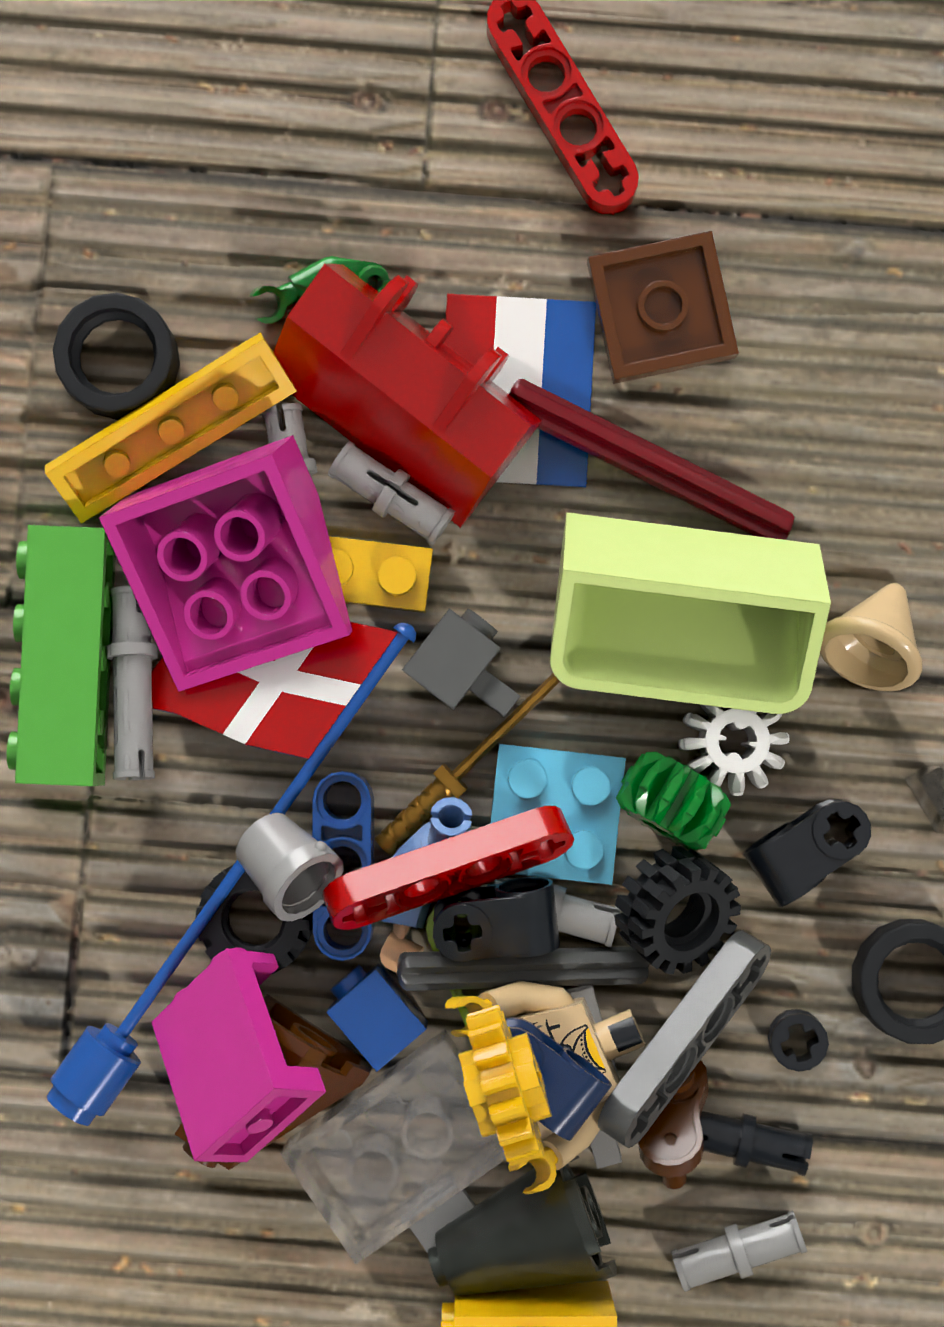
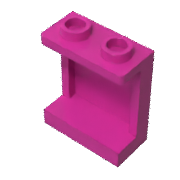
(229, 1062)

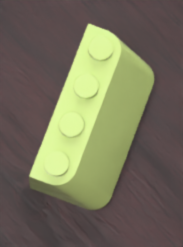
(688, 614)

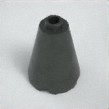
(525, 1239)

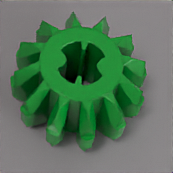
(673, 800)

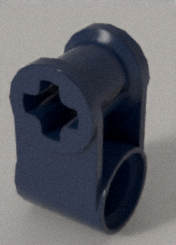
(570, 1081)

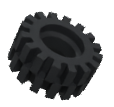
(655, 896)

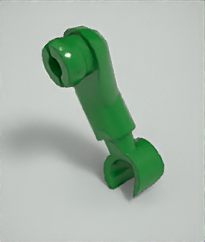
(298, 282)

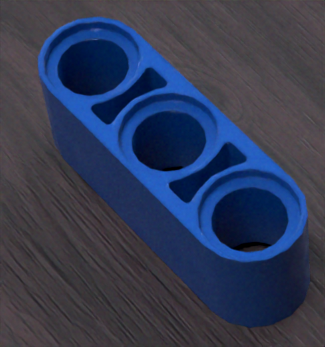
(349, 832)

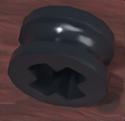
(816, 1046)

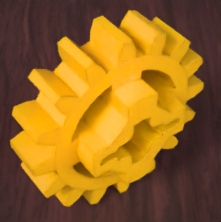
(504, 1085)

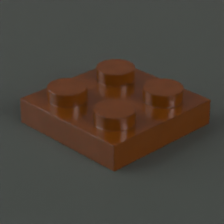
(662, 307)

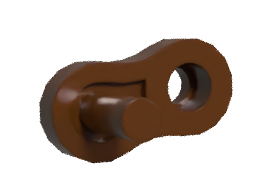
(676, 1137)

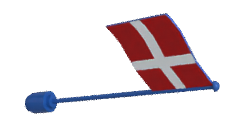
(279, 706)

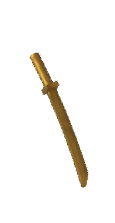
(449, 782)

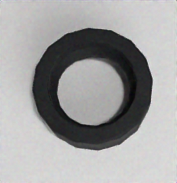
(90, 315)
(866, 980)

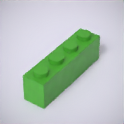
(63, 656)

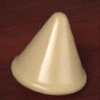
(875, 642)

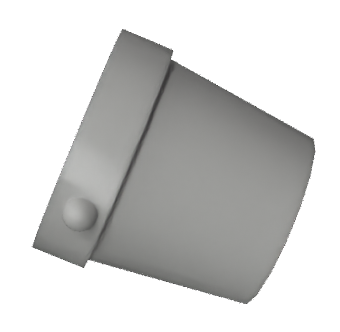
(287, 865)

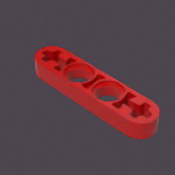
(567, 100)
(447, 867)

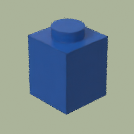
(375, 1014)

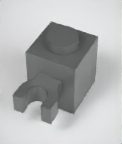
(456, 662)

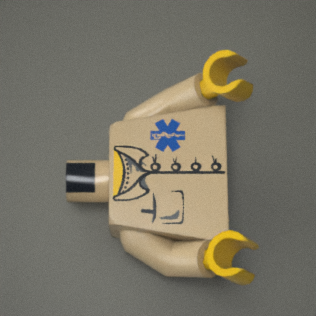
(573, 1027)

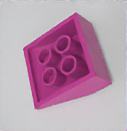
(231, 564)

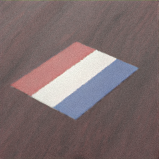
(546, 345)

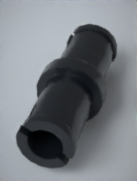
(755, 1142)

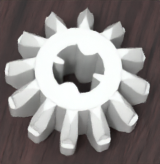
(731, 762)

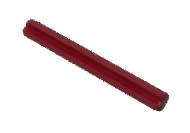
(653, 464)

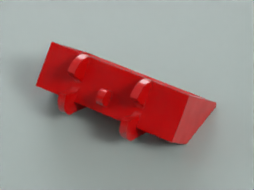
(402, 388)

